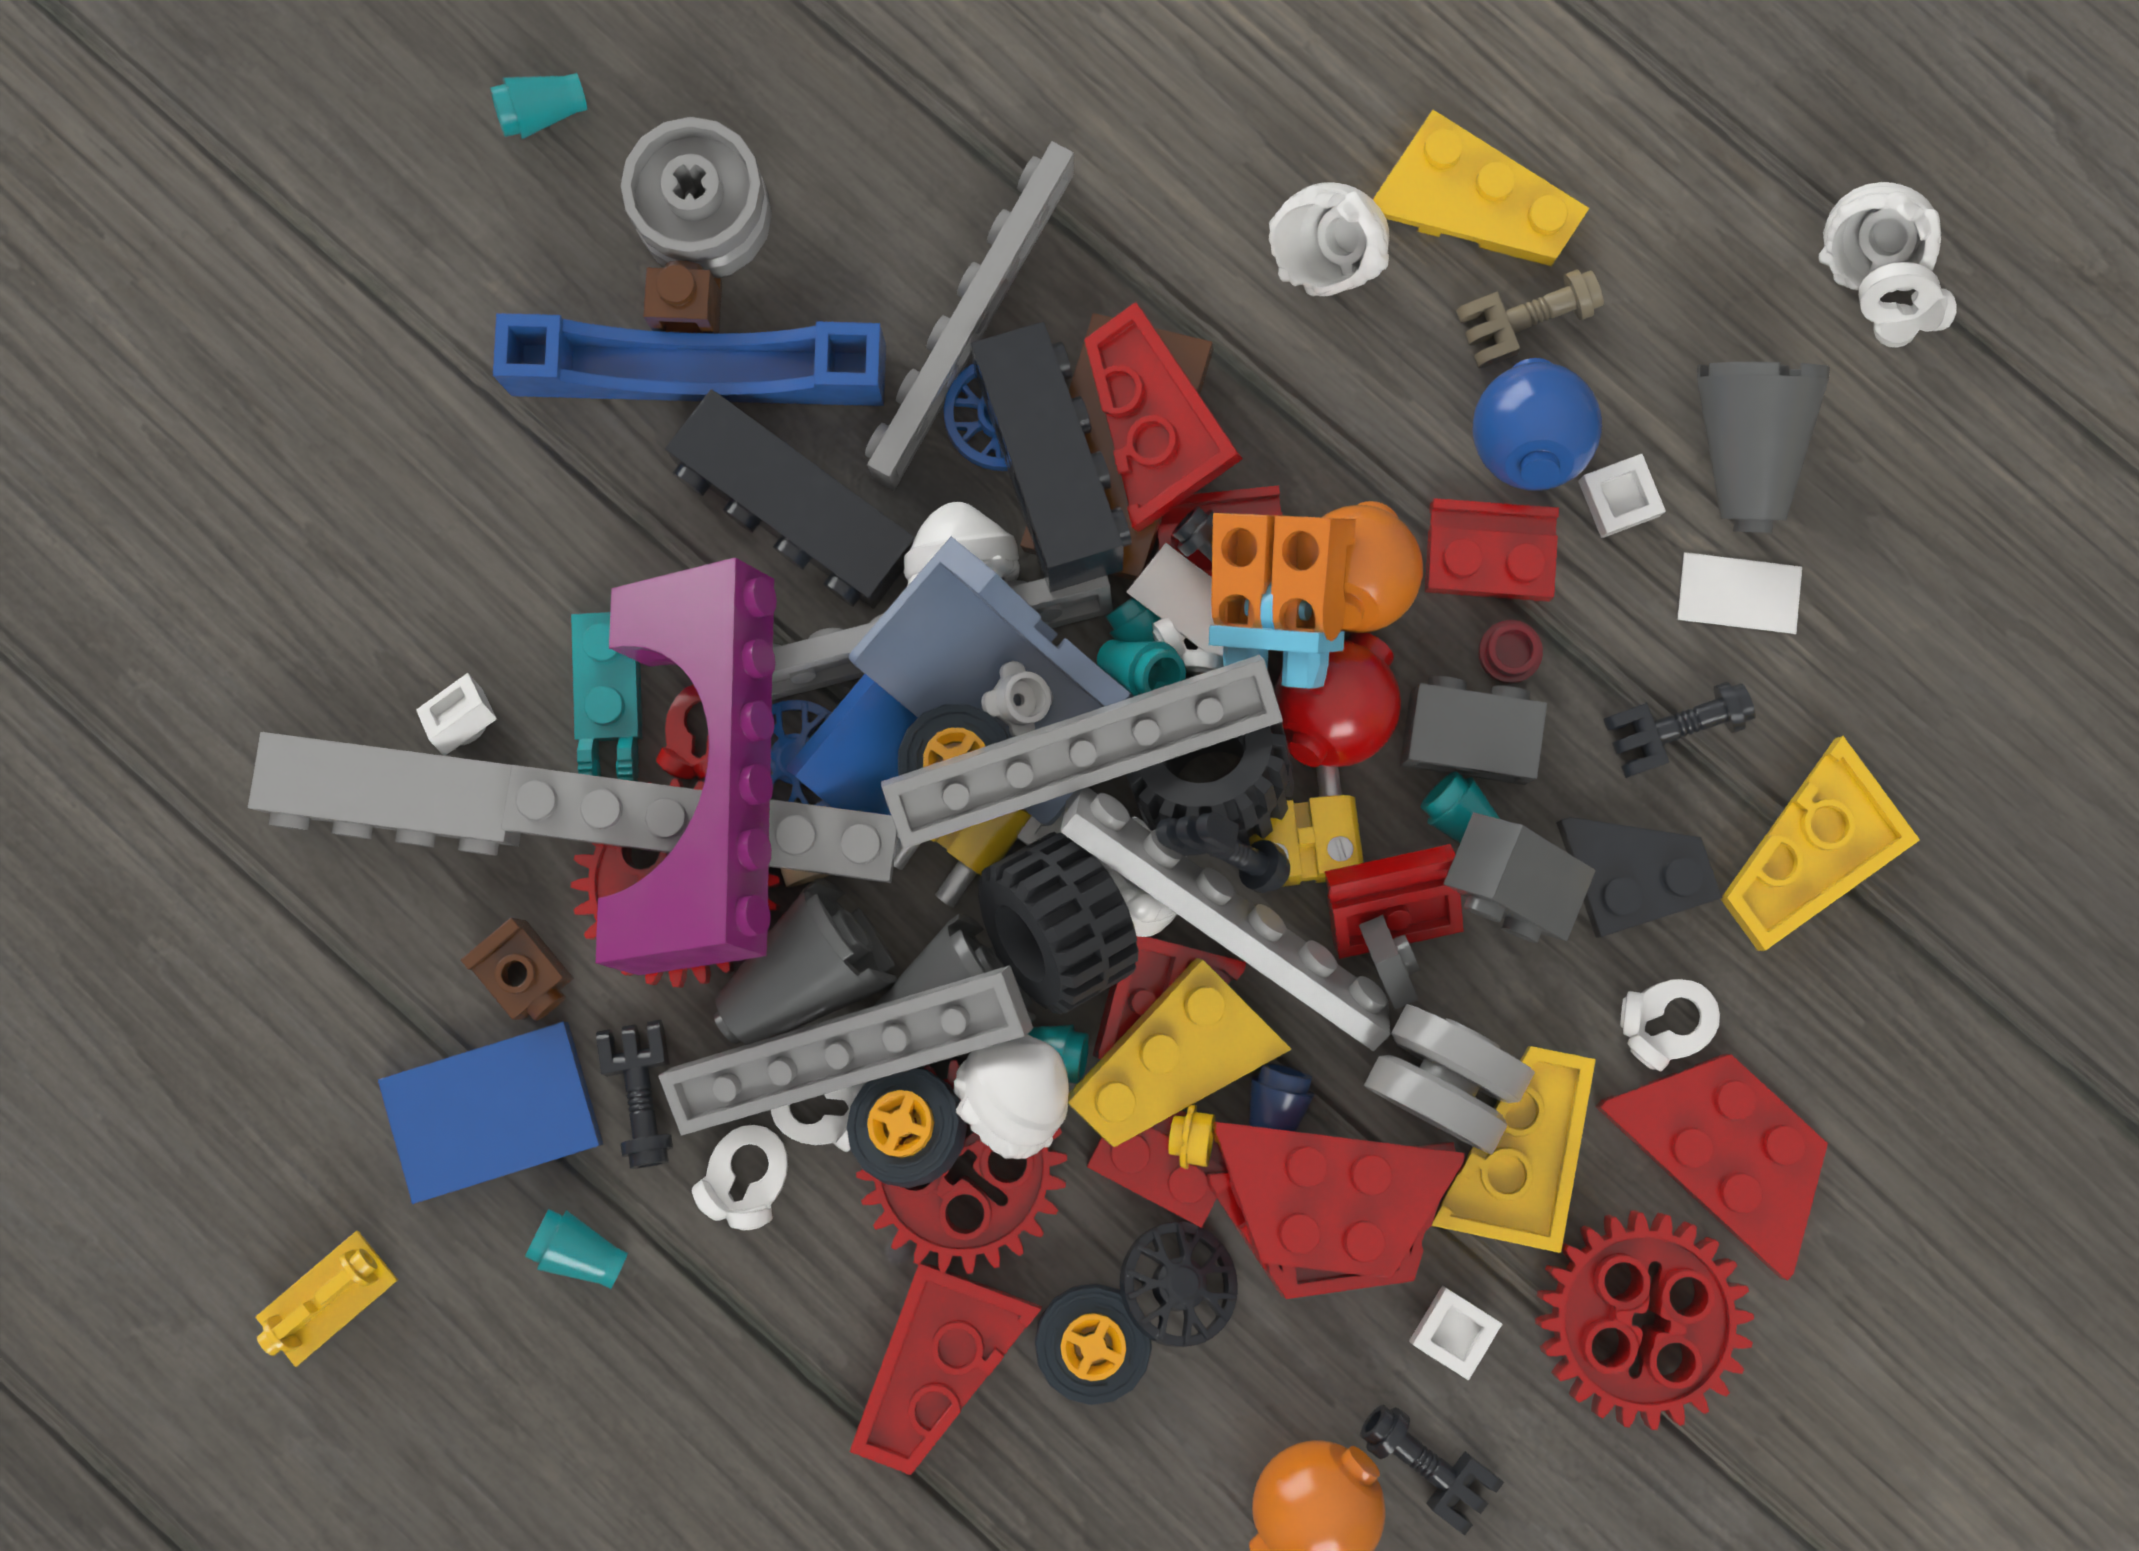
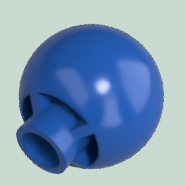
(1537, 425)

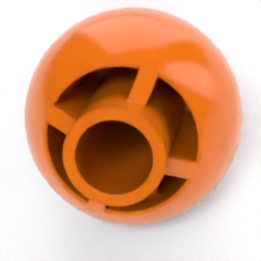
(1380, 567)
(1318, 1500)

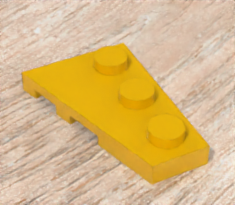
(1476, 193)
(1528, 1180)

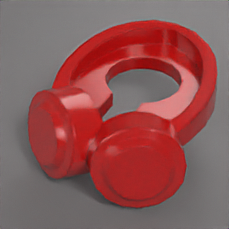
(678, 755)

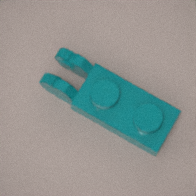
(604, 697)

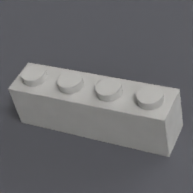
(381, 789)

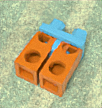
(1280, 590)

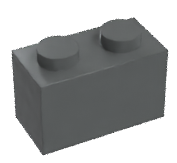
(1474, 731)
(1518, 878)

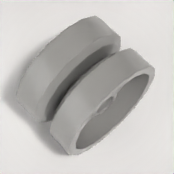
(697, 195)
(1452, 1072)

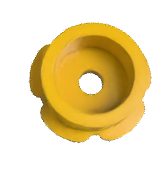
(1192, 1138)

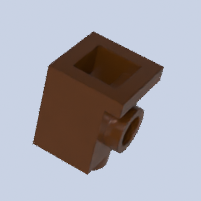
(682, 298)
(545, 973)

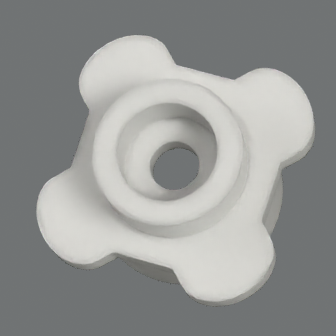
(1034, 695)

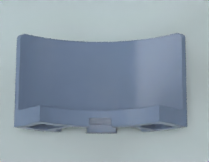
(957, 631)

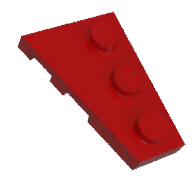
(1156, 418)
(935, 1362)

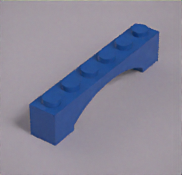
(795, 366)

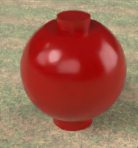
(1349, 714)

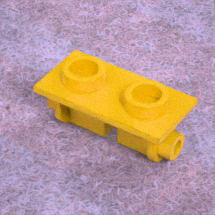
(324, 1300)

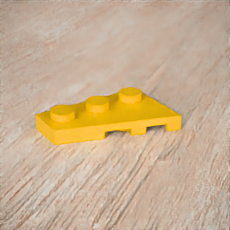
(1818, 849)
(1174, 1055)

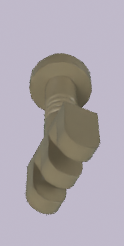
(1579, 295)

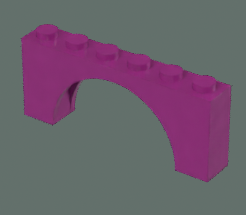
(713, 886)

